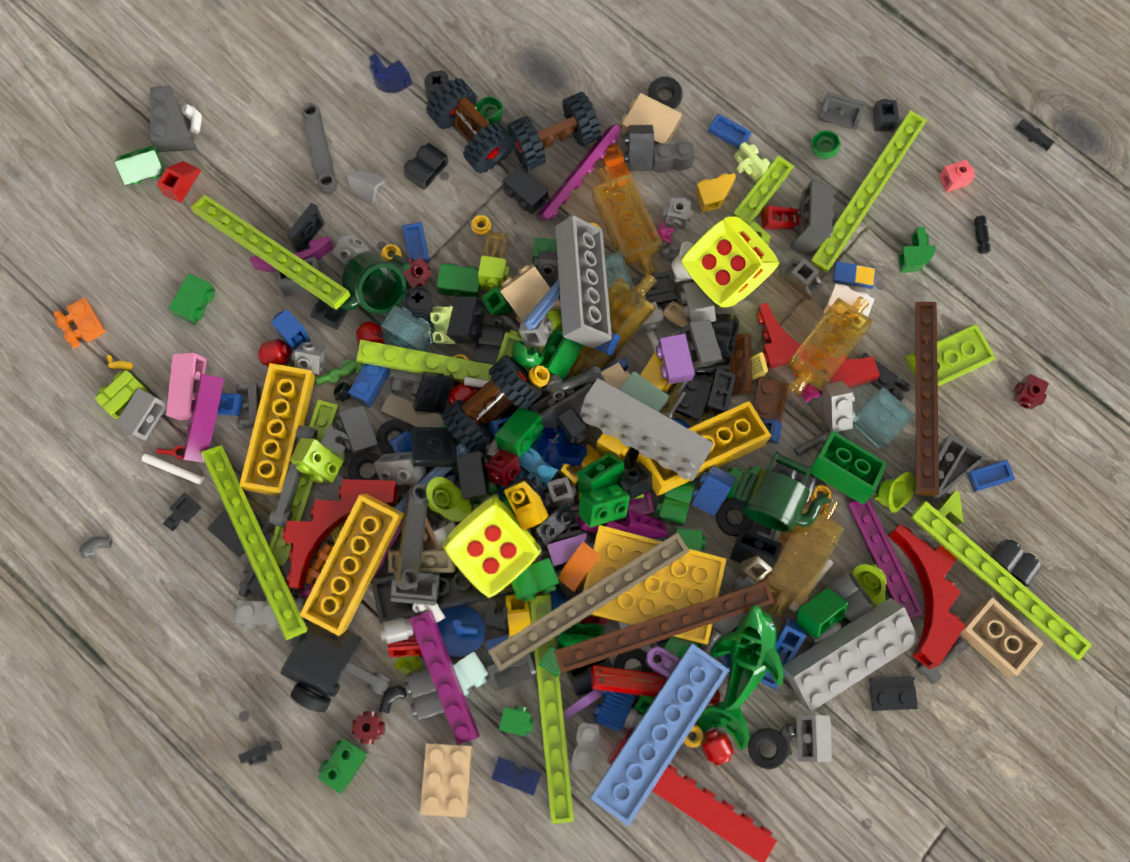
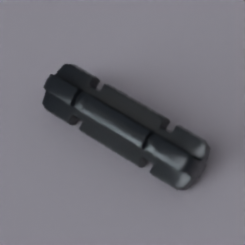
(982, 234)

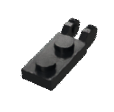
(887, 379)

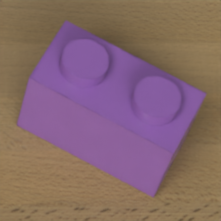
(675, 359)

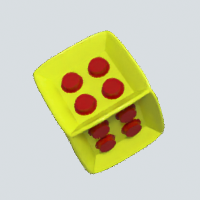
(729, 261)
(491, 547)

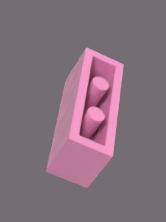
(184, 384)

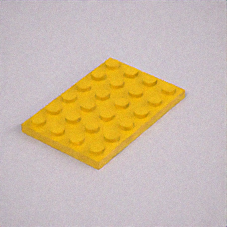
(677, 586)

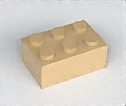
(1000, 637)
(446, 780)

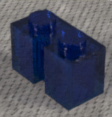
(521, 780)

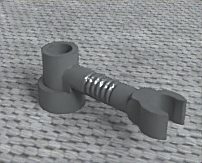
(557, 386)
(933, 674)

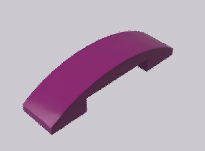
(319, 249)

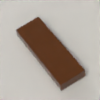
(742, 365)

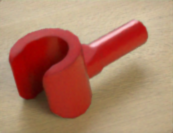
(171, 451)

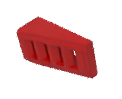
(770, 220)

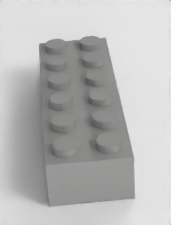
(583, 282)
(645, 430)
(850, 654)

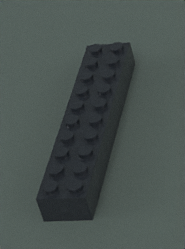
(454, 588)

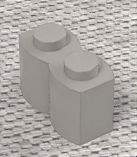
(584, 754)

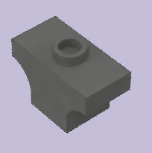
(802, 277)

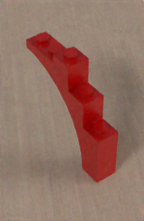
(782, 348)
(326, 517)
(931, 566)

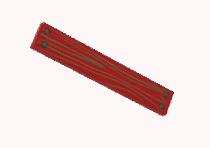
(632, 682)

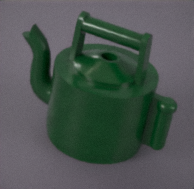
(381, 289)
(777, 498)

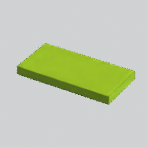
(959, 354)

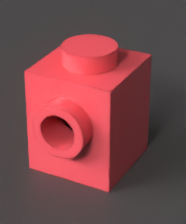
(956, 175)

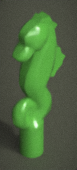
(334, 374)

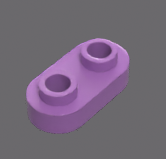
(666, 663)

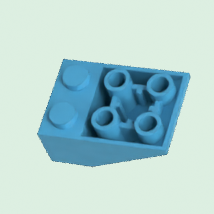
(529, 463)

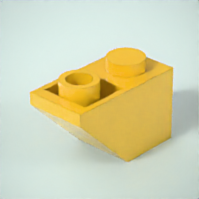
(713, 192)
(571, 470)
(526, 505)
(518, 614)

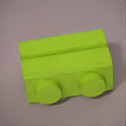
(119, 393)

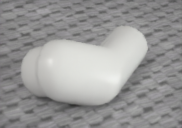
(194, 116)
(421, 608)

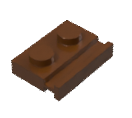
(770, 398)

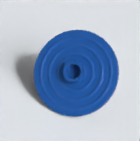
(462, 631)

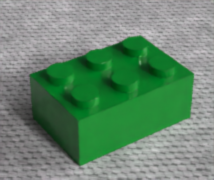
(848, 467)

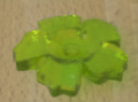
(407, 663)

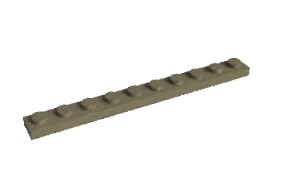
(588, 602)

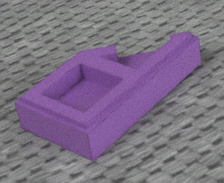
(563, 550)
(582, 703)

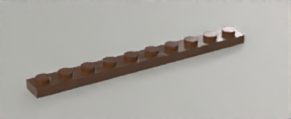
(926, 399)
(663, 626)

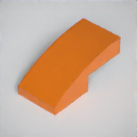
(615, 160)
(578, 567)

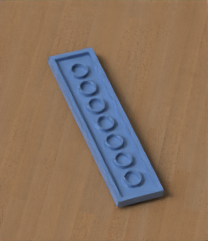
(659, 734)

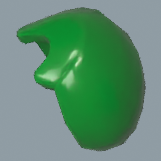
(491, 109)
(825, 144)
(525, 357)

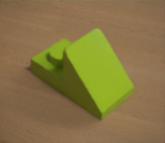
(952, 508)

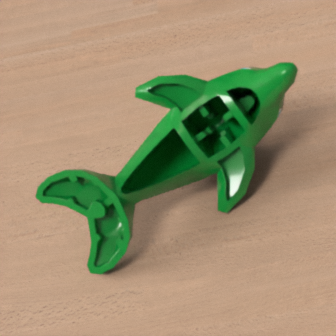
(751, 655)

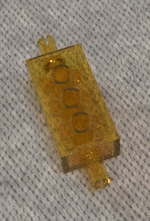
(626, 219)
(627, 314)
(829, 344)
(804, 559)

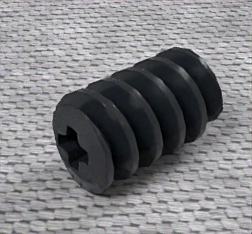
(434, 81)
(419, 303)

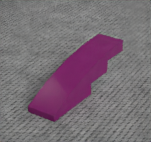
(203, 417)
(633, 523)

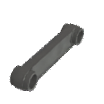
(319, 148)
(283, 513)
(412, 537)
(377, 682)

